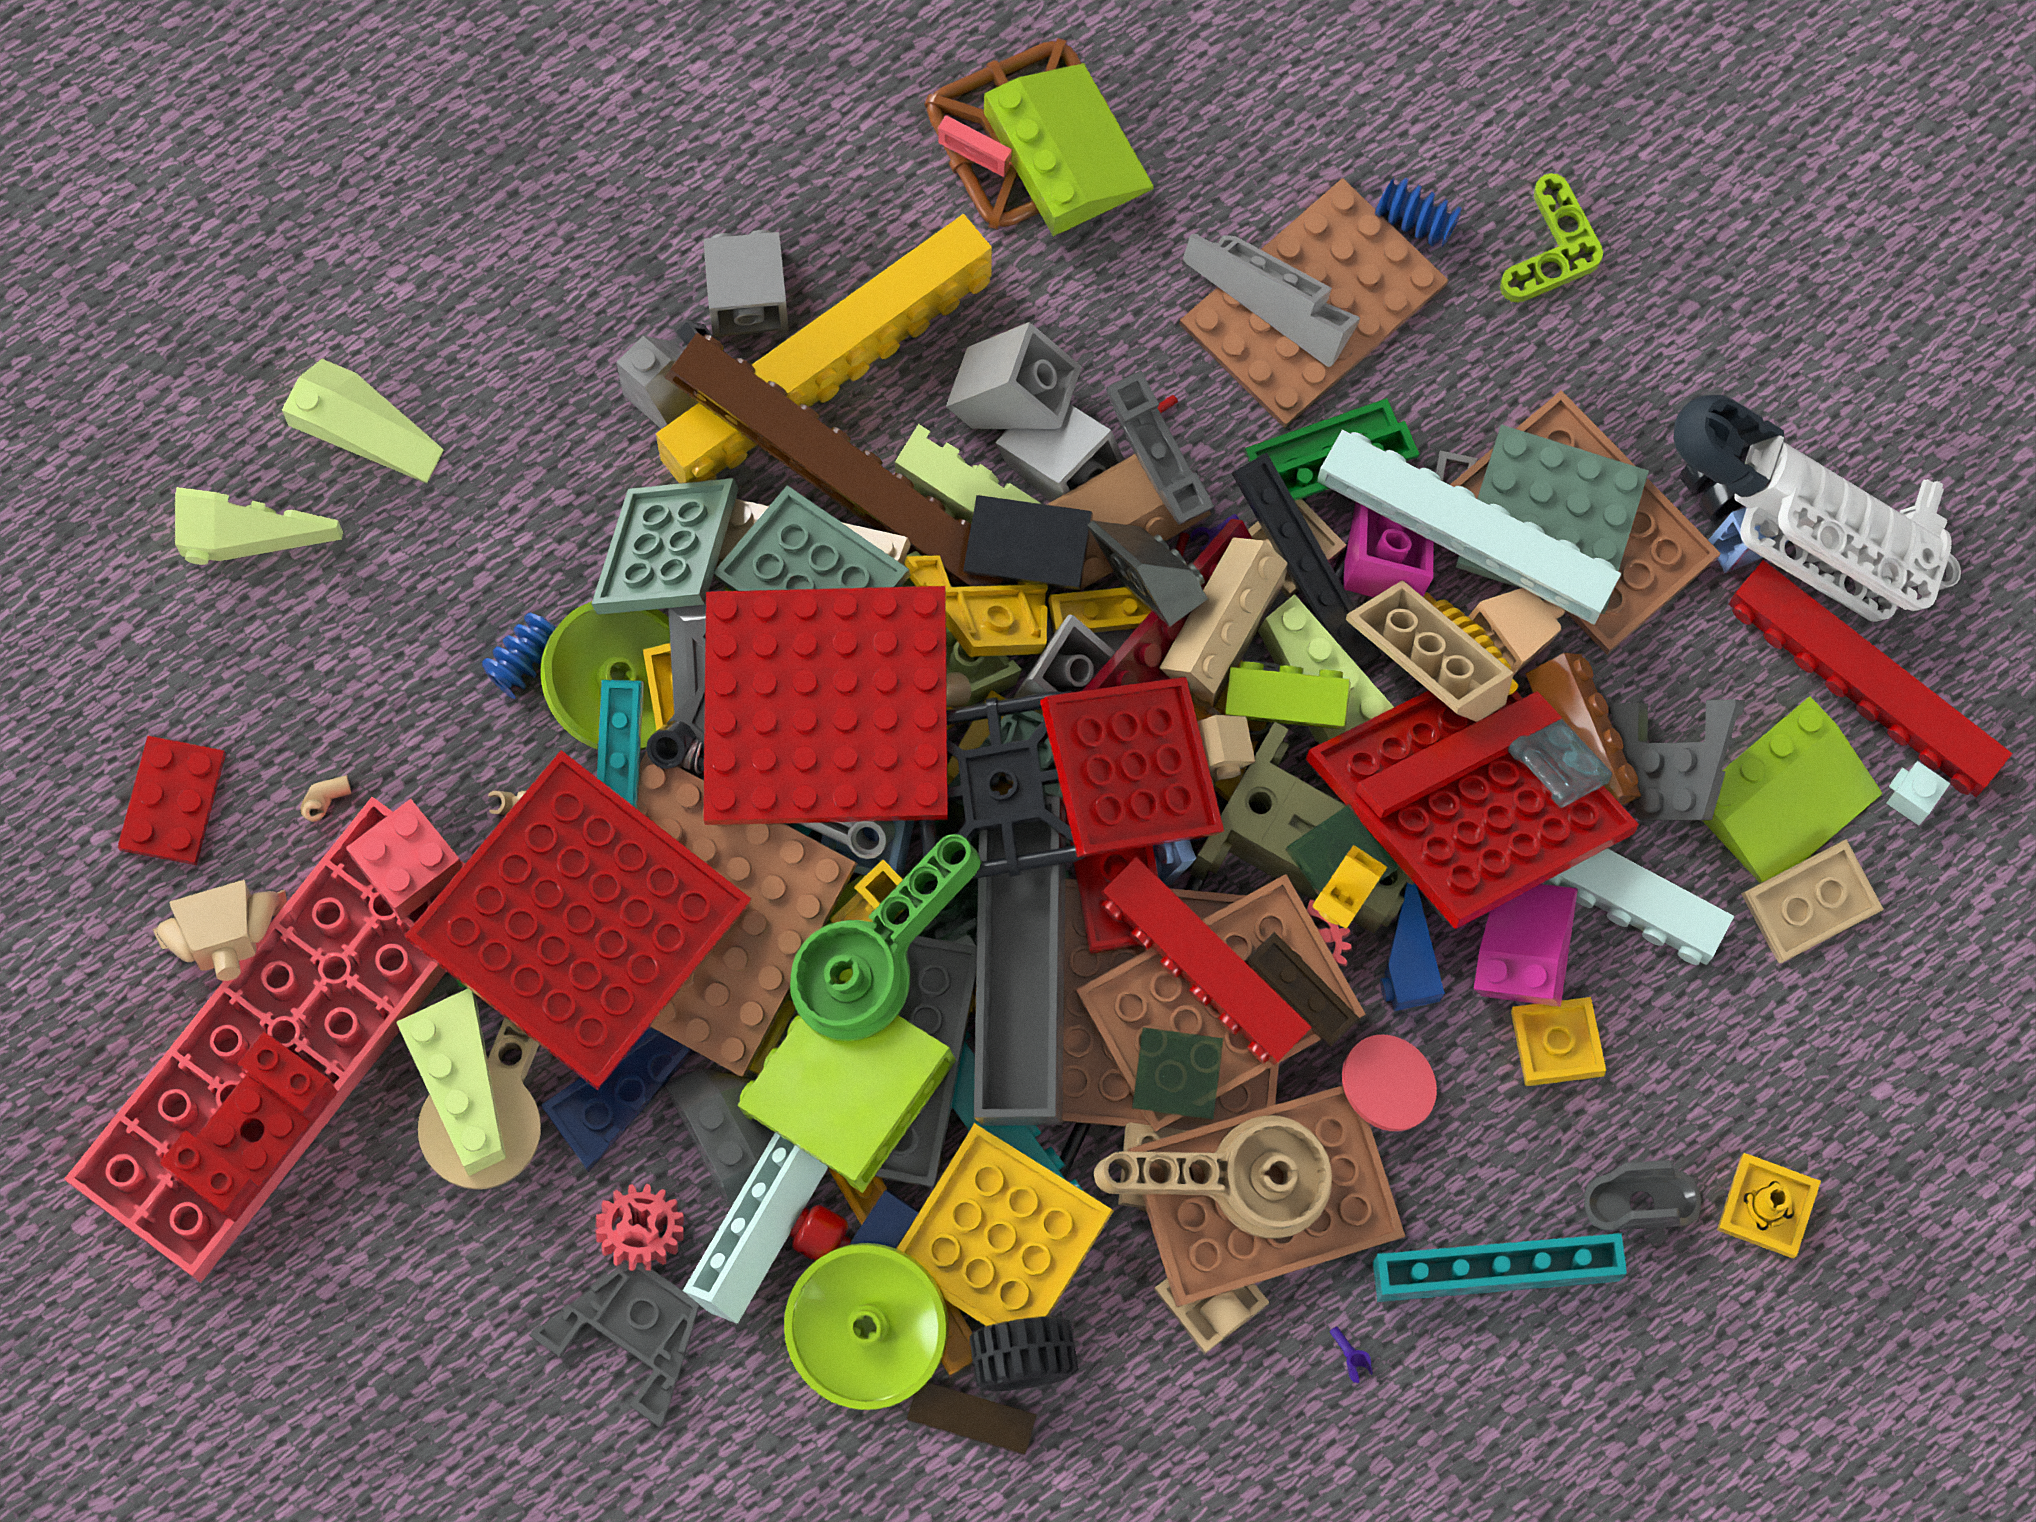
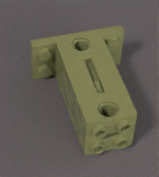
(1287, 812)

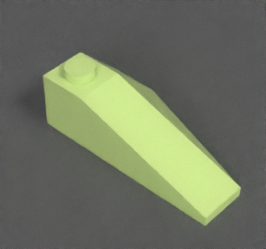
(354, 416)
(219, 531)

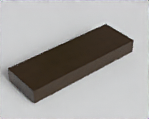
(1302, 989)
(972, 1418)

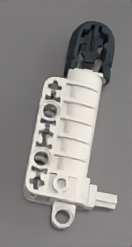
(1819, 513)

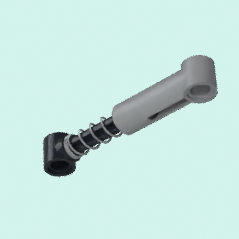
(691, 756)

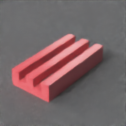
(974, 146)

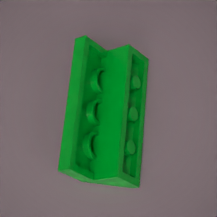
(1303, 451)

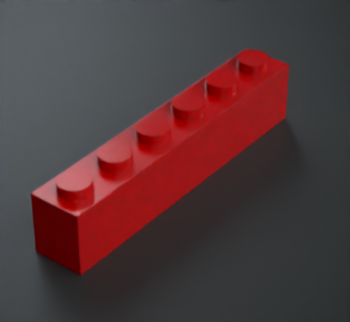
(1204, 962)

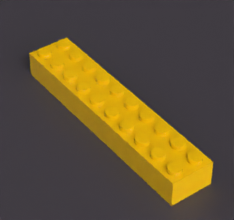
(841, 343)

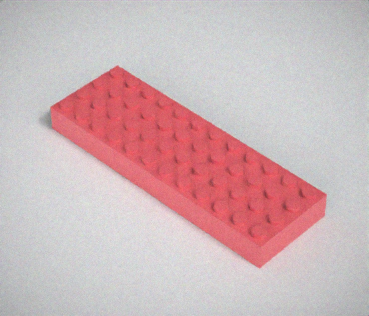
(320, 984)

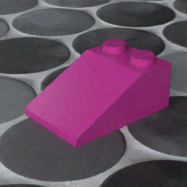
(1385, 554)
(1527, 947)

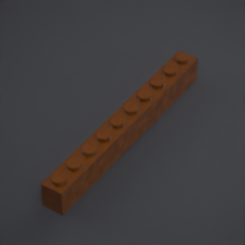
(822, 455)

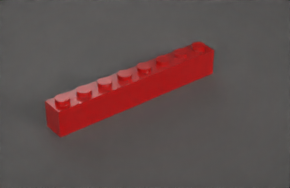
(1869, 679)

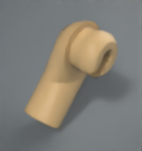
(321, 795)

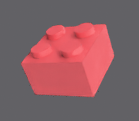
(405, 859)

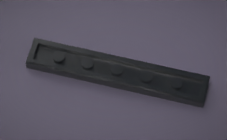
(1305, 558)

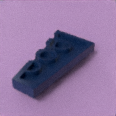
(596, 1118)

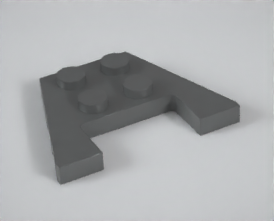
(1677, 778)
(642, 1317)

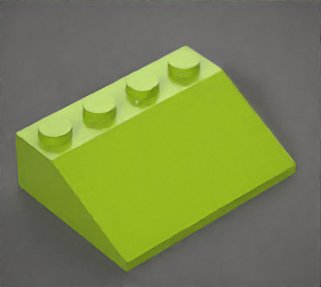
(1065, 145)
(1790, 793)

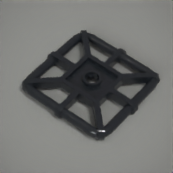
(1024, 801)

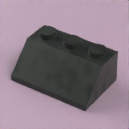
(1150, 569)

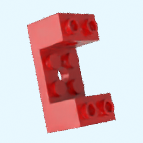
(277, 1092)

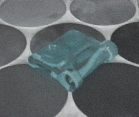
(1567, 757)

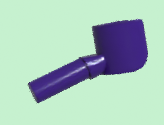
(1211, 533)
(1354, 1357)

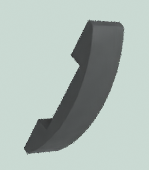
(1157, 449)

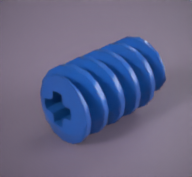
(1418, 212)
(520, 654)

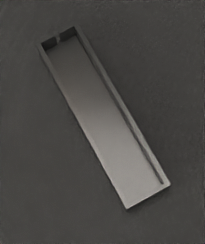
(1021, 982)

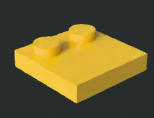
(1558, 1042)

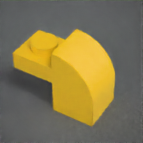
(1349, 887)
(870, 894)

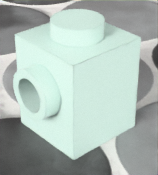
(1916, 792)

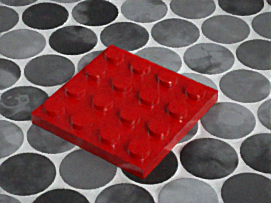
(1131, 766)

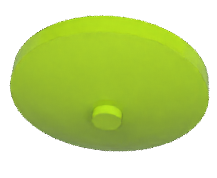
(596, 649)
(866, 1326)

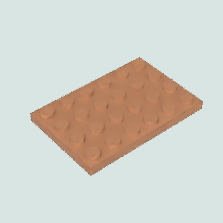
(1370, 275)
(1662, 547)
(1149, 997)
(1212, 1255)

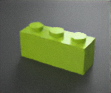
(1288, 696)

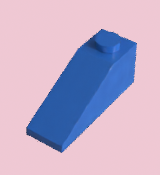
(1411, 966)

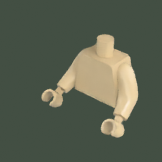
(219, 926)

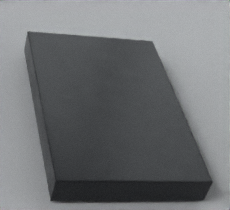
(1028, 542)

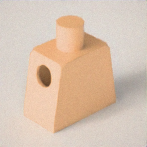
(1519, 625)

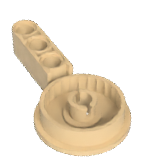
(516, 1112)
(1237, 1176)

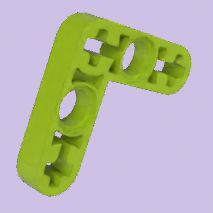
(1568, 242)

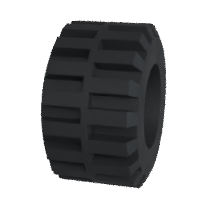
(1023, 1353)

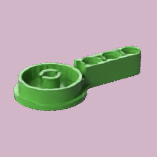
(874, 950)

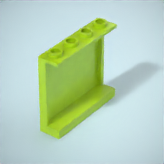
(847, 1097)

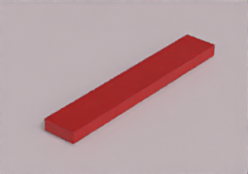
(1455, 755)

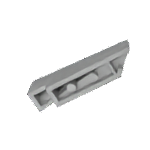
(1275, 293)

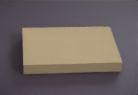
(1812, 901)

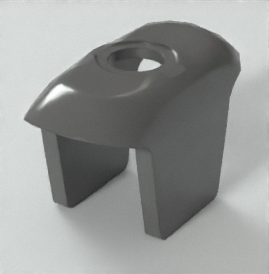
(1672, 1191)

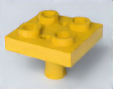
(1789, 1193)

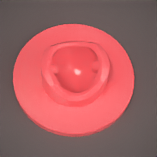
(1389, 1083)

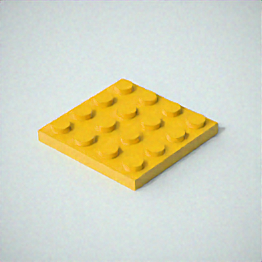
(1003, 1232)

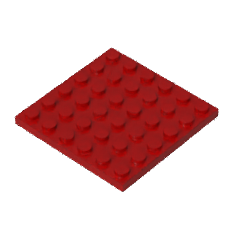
(825, 705)
(1478, 835)
(578, 919)

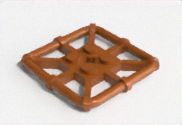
(942, 102)

